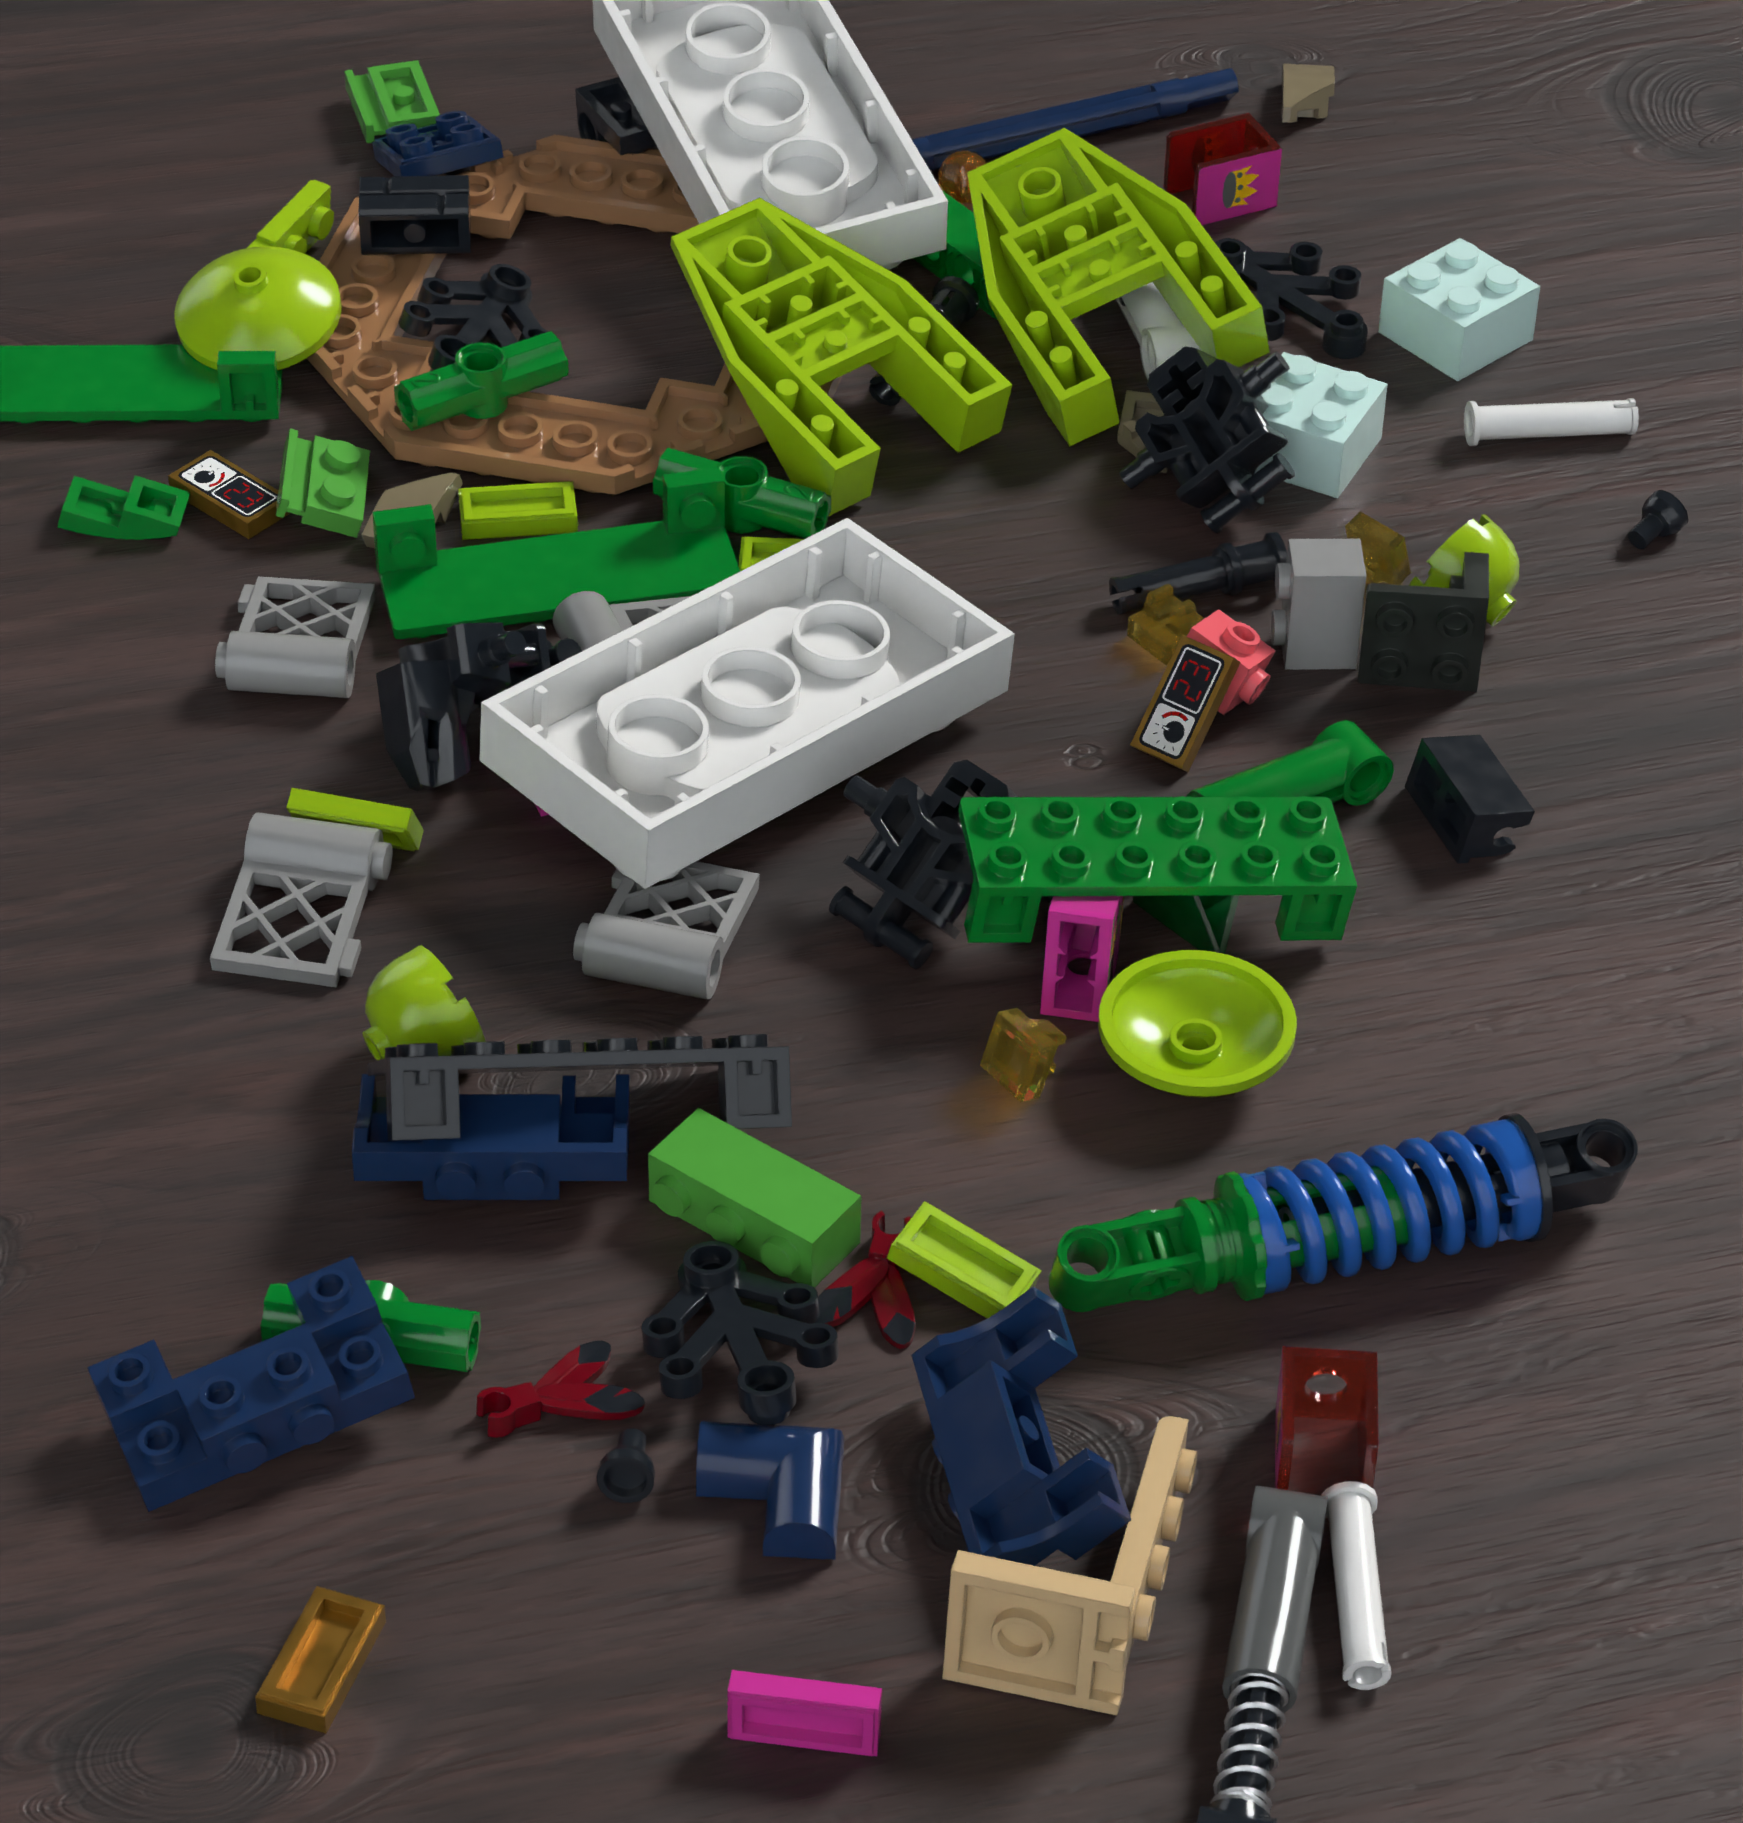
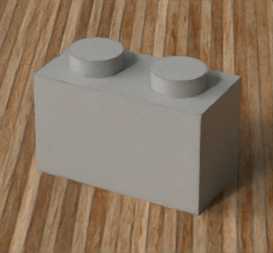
(1320, 604)

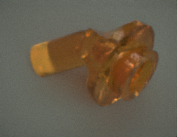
(954, 176)

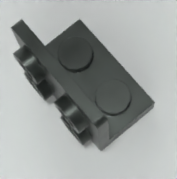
(1427, 632)

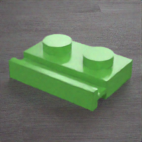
(390, 98)
(323, 483)

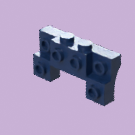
(505, 1146)
(258, 1400)
(997, 1443)

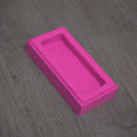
(804, 1713)

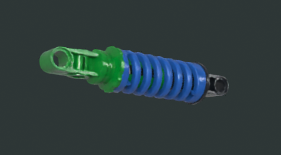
(1348, 1207)

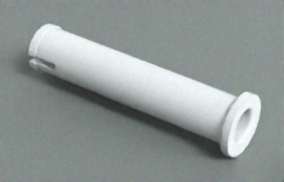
(1549, 420)
(1357, 1584)

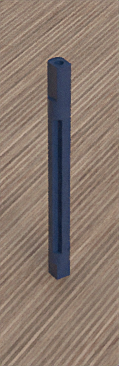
(1081, 117)

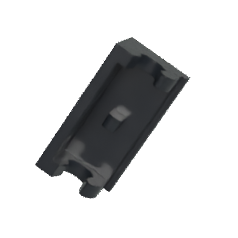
(1466, 796)

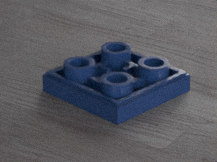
(436, 149)

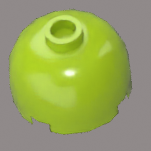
(1503, 563)
(416, 1006)

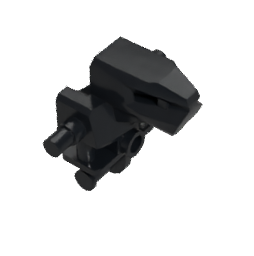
(1212, 434)
(443, 681)
(914, 858)

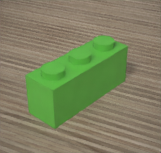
(754, 1198)

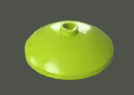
(258, 303)
(1197, 1023)

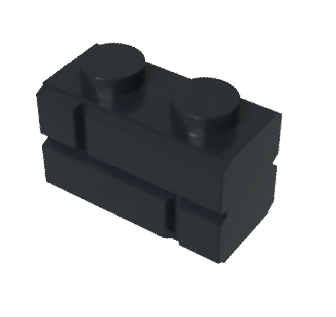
(414, 215)

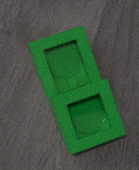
(144, 512)

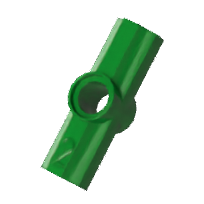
(481, 380)
(754, 497)
(419, 1331)

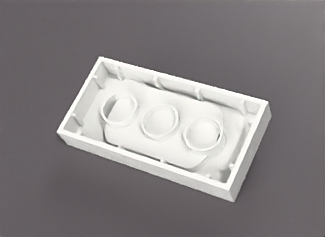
(775, 110)
(744, 700)

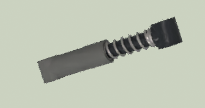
(1266, 1649)

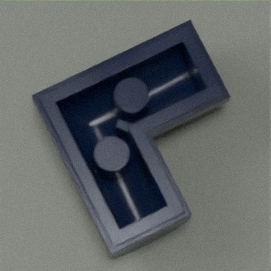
(789, 1468)

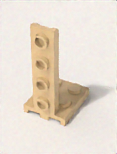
(1063, 1631)

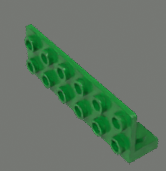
(135, 384)
(532, 576)
(1155, 849)

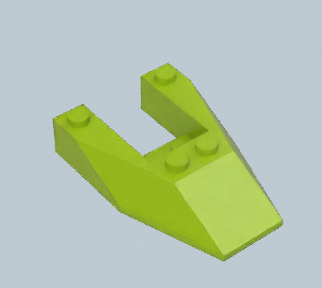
(1077, 230)
(806, 310)

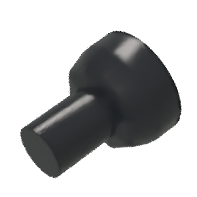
(1661, 516)
(627, 1471)

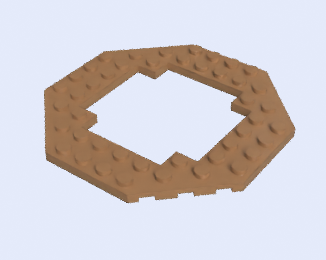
(538, 433)

